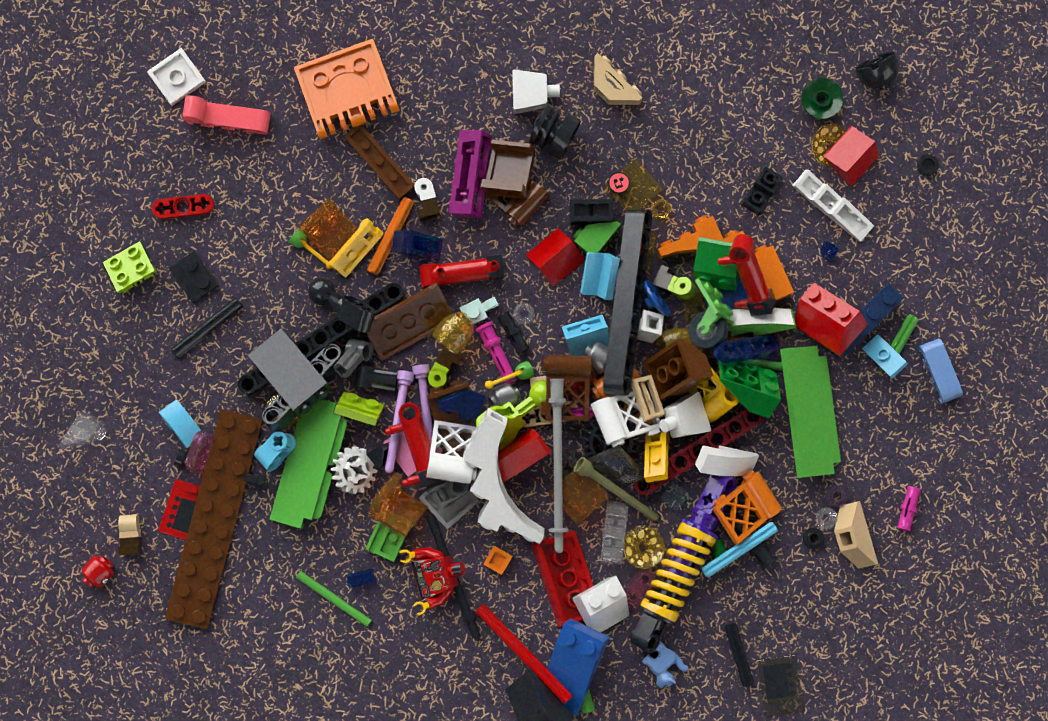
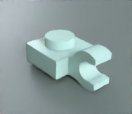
(476, 311)

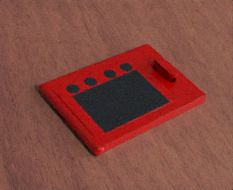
(179, 509)

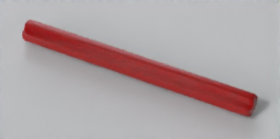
(523, 653)

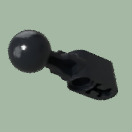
(349, 309)

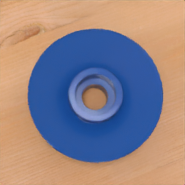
(654, 299)

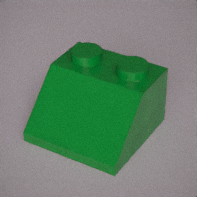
(707, 266)

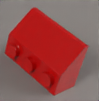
(828, 319)

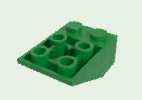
(752, 386)

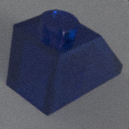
(416, 244)

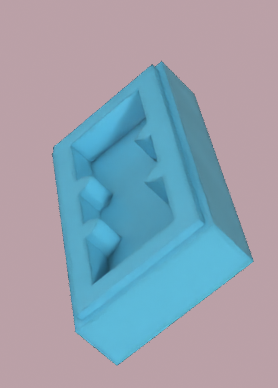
(885, 356)

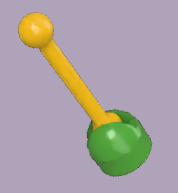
(300, 240)
(522, 371)

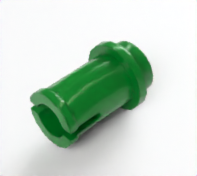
(718, 548)

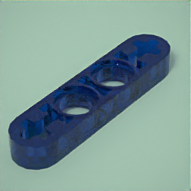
(749, 353)

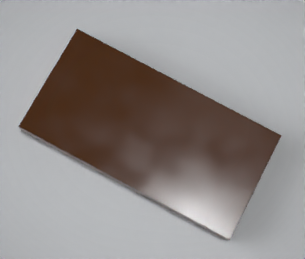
(408, 321)

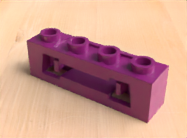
(469, 173)

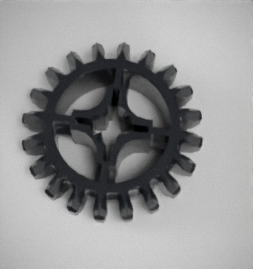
(594, 433)

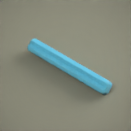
(739, 549)

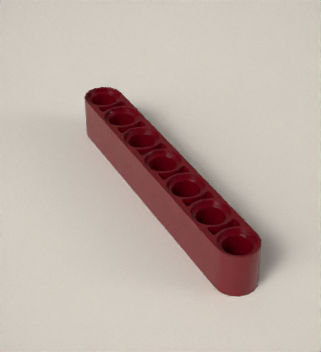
(690, 459)

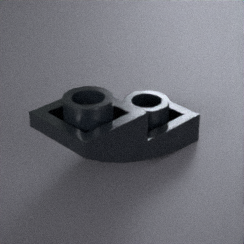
(762, 190)

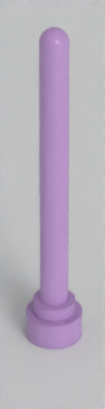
(421, 373)
(404, 380)

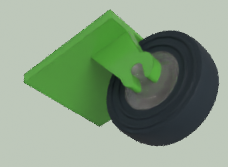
(711, 326)

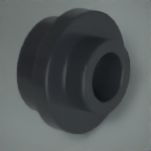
(806, 538)

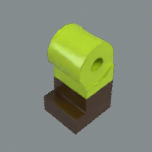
(678, 287)
(442, 366)

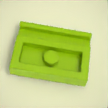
(359, 408)

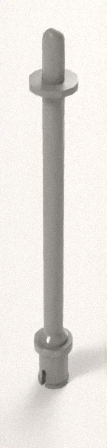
(557, 401)

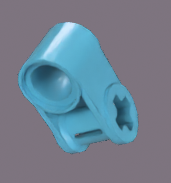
(275, 450)

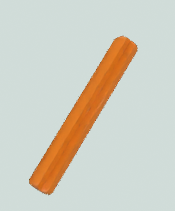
(387, 241)

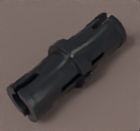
(513, 332)

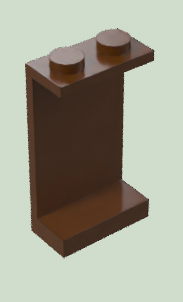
(439, 415)

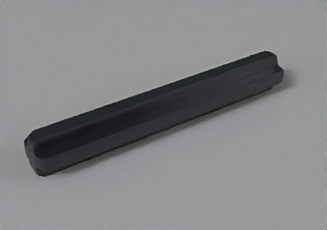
(206, 328)

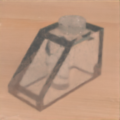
(84, 431)

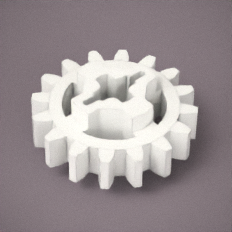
(347, 477)

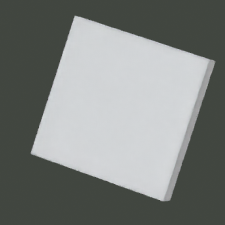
(176, 77)

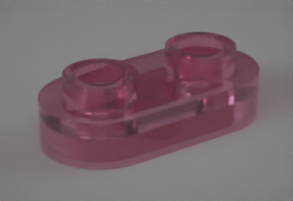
(199, 451)
(638, 588)

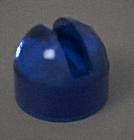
(828, 249)

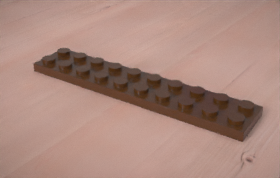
(213, 519)

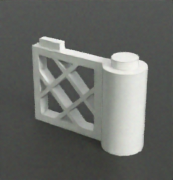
(614, 425)
(450, 465)

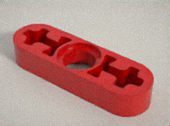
(197, 200)

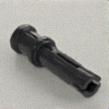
(760, 551)

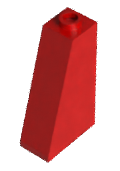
(521, 454)

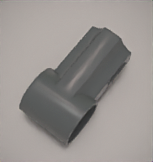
(355, 353)

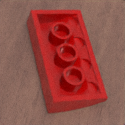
(563, 575)

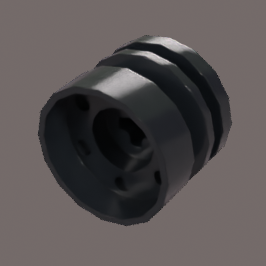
(554, 131)

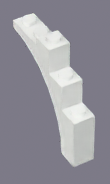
(499, 507)

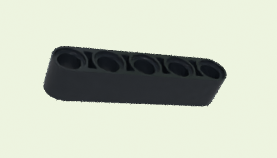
(278, 406)

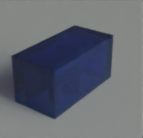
(361, 578)

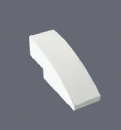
(725, 461)

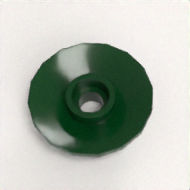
(822, 88)

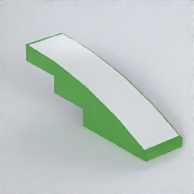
(779, 320)

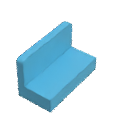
(600, 275)
(585, 333)

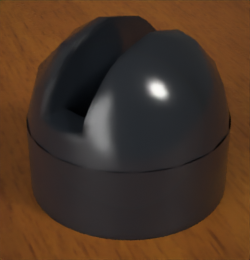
(182, 454)

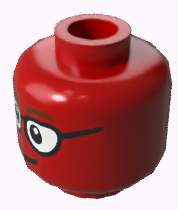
(97, 571)

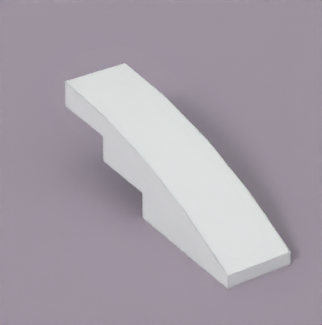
(832, 205)

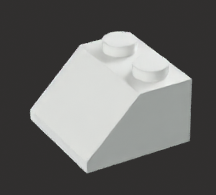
(603, 604)

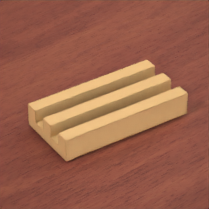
(645, 400)

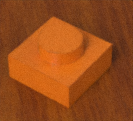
(497, 560)

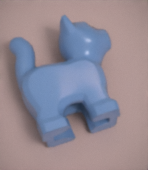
(660, 664)

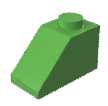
(595, 236)

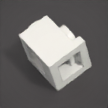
(647, 329)

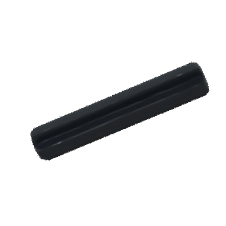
(739, 654)

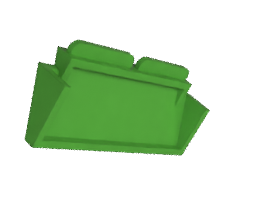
(810, 411)
(305, 473)

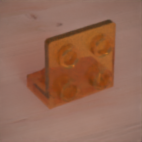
(328, 228)
(581, 496)
(396, 507)

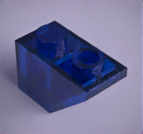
(464, 402)

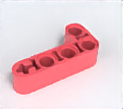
(226, 116)

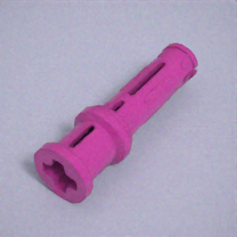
(492, 343)

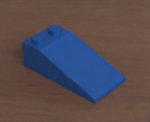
(576, 660)

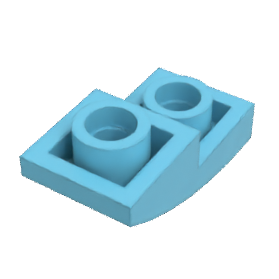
(180, 422)

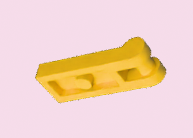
(356, 248)
(656, 456)

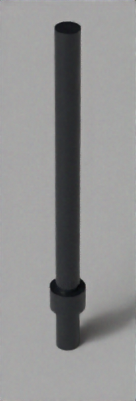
(468, 616)

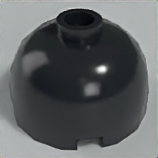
(879, 71)

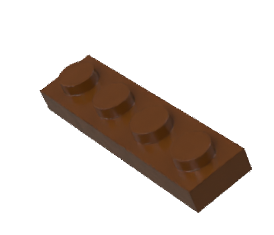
(379, 161)

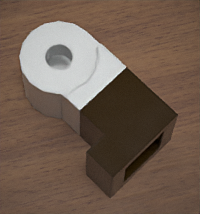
(425, 191)

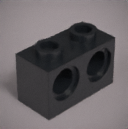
(590, 211)

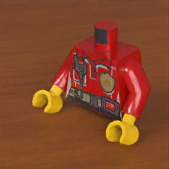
(433, 575)

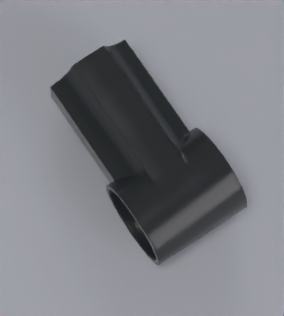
(371, 378)

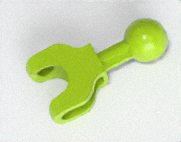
(514, 415)

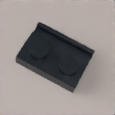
(193, 277)

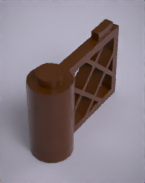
(522, 209)
(572, 369)

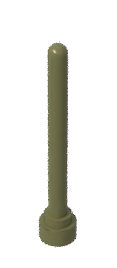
(584, 468)

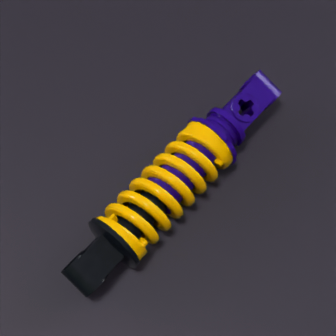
(694, 535)

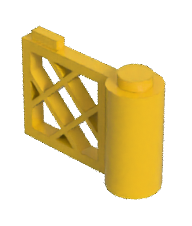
(719, 399)

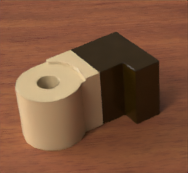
(129, 535)

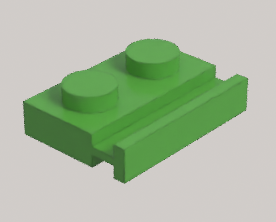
(385, 542)

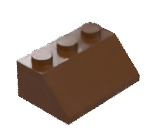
(677, 369)

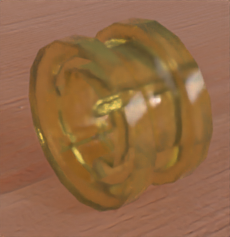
(655, 212)

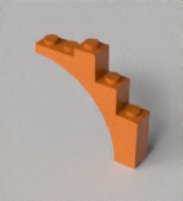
(707, 228)

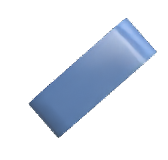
(942, 372)

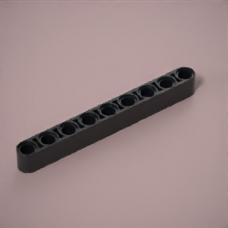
(627, 302)
(327, 329)

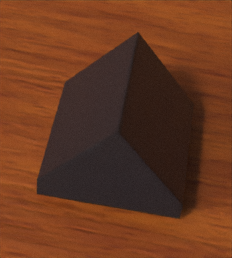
(379, 455)

